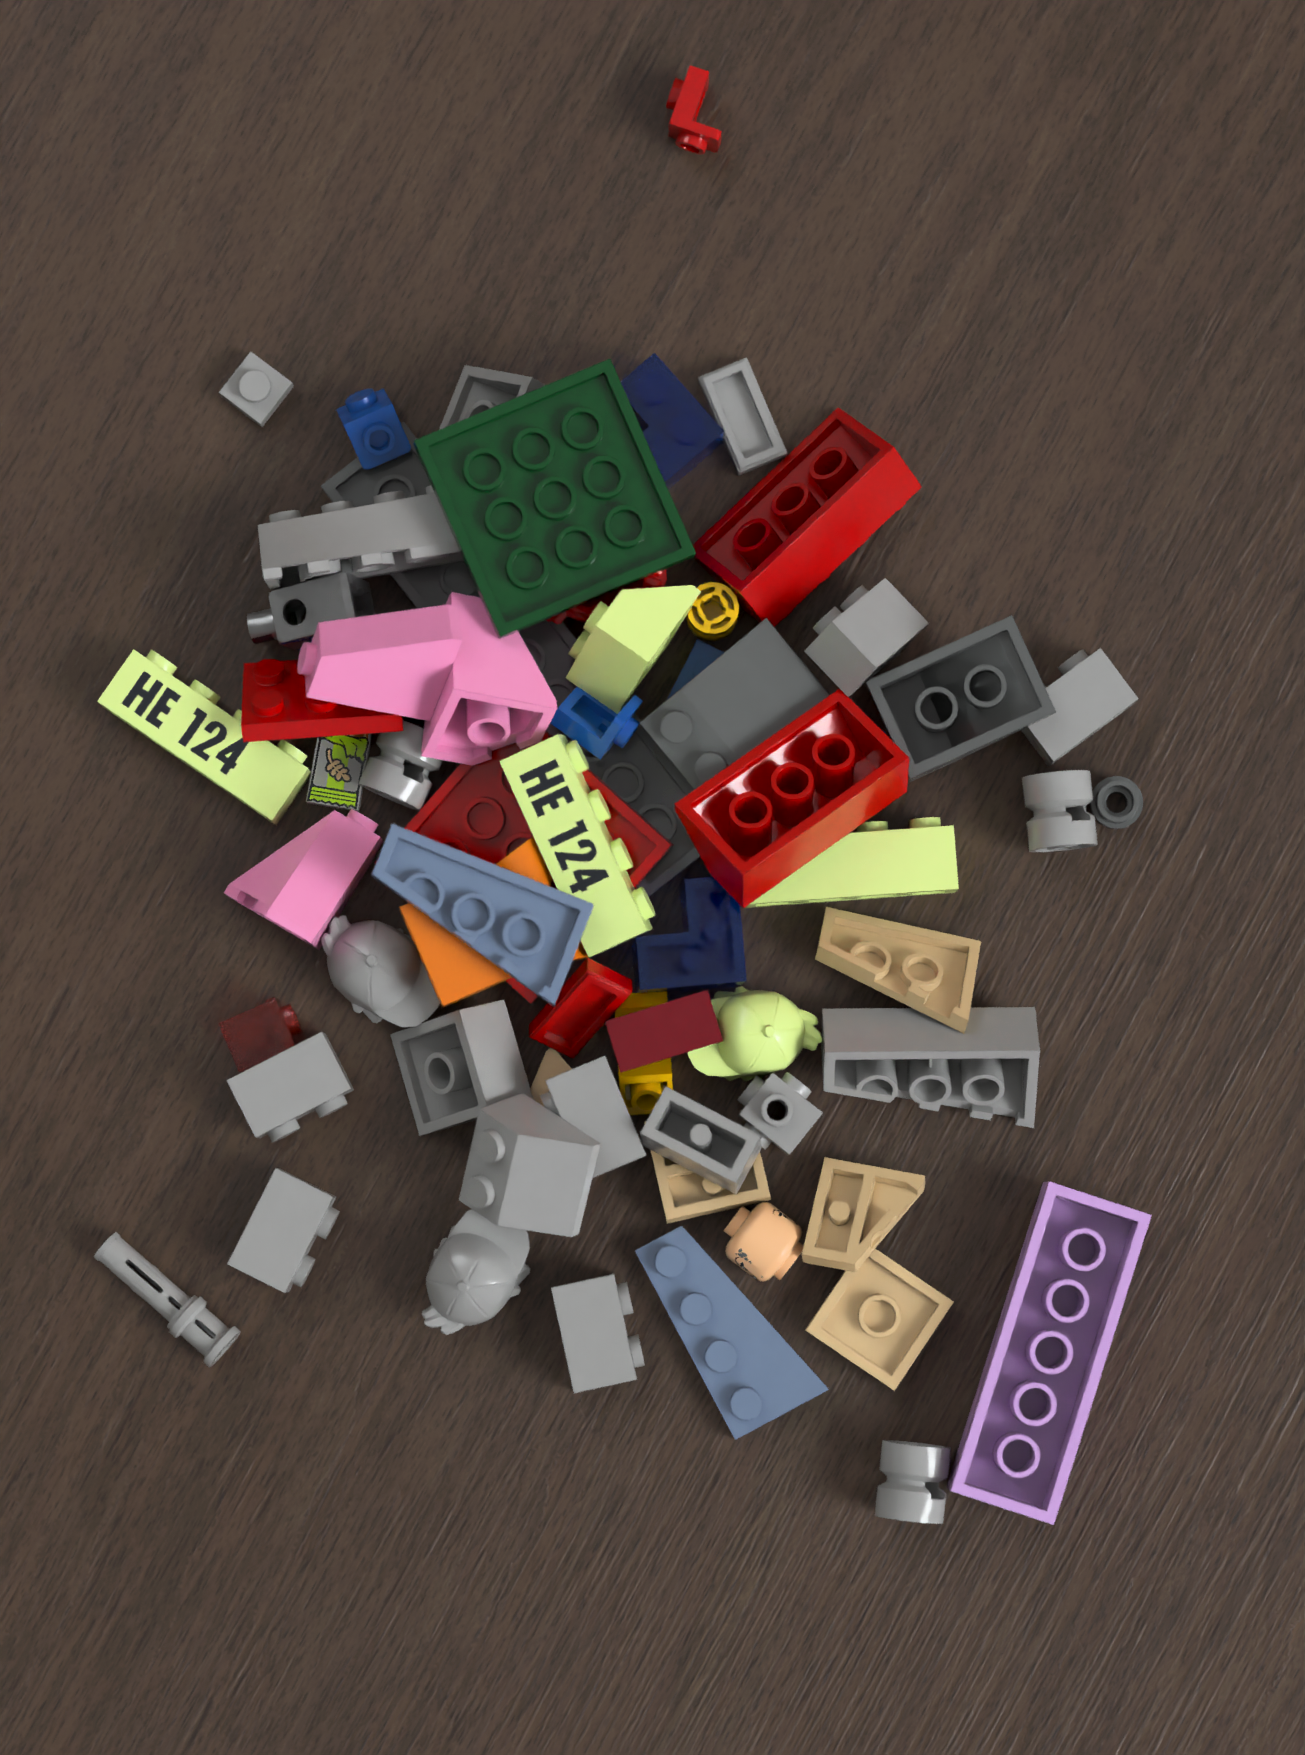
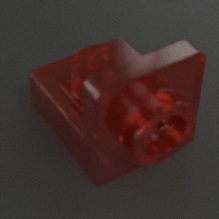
(260, 1033)

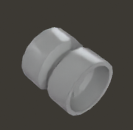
(390, 778)
(1059, 811)
(912, 1481)

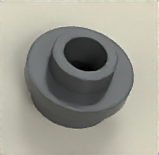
(1131, 795)

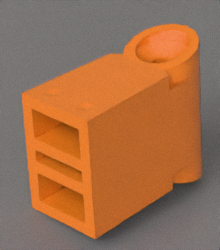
(451, 964)

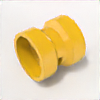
(709, 620)

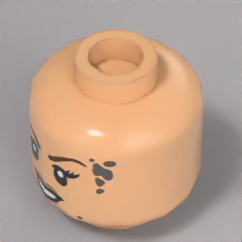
(763, 1241)

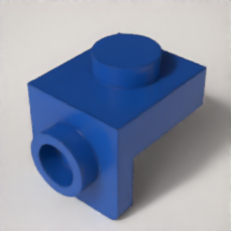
(373, 427)
(595, 724)

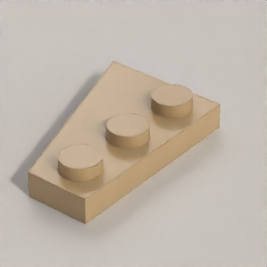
(906, 962)

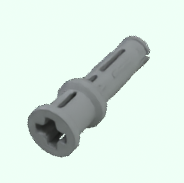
(118, 1254)

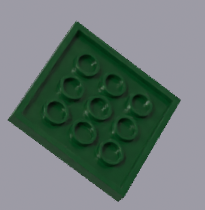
(554, 498)

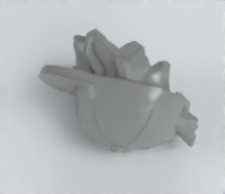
(379, 971)
(474, 1273)

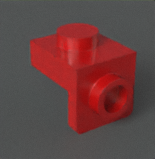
(685, 101)

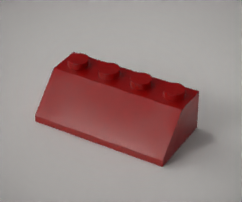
(806, 517)
(793, 797)

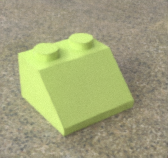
(627, 640)

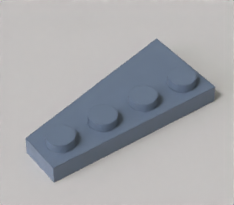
(498, 913)
(732, 1344)

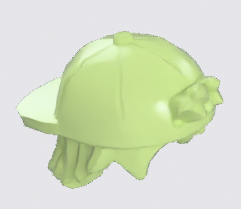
(759, 1035)

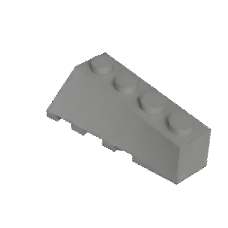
(362, 540)
(917, 1058)

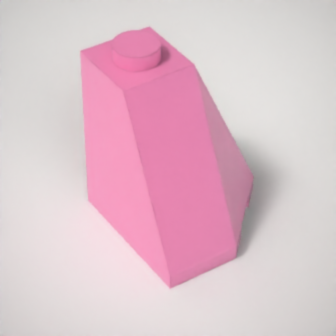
(383, 660)
(490, 694)
(310, 875)

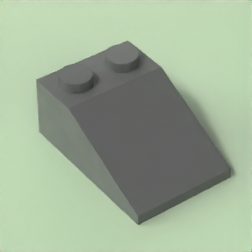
(961, 697)
(734, 704)

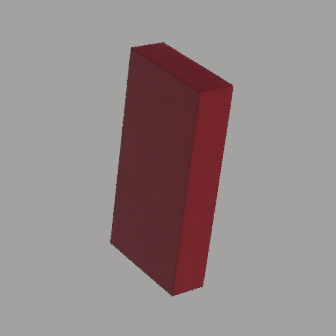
(664, 1031)

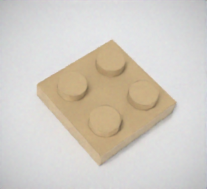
(880, 1317)

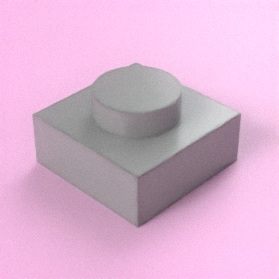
(256, 389)

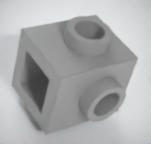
(799, 1112)

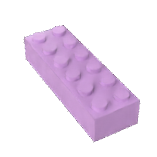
(1048, 1352)

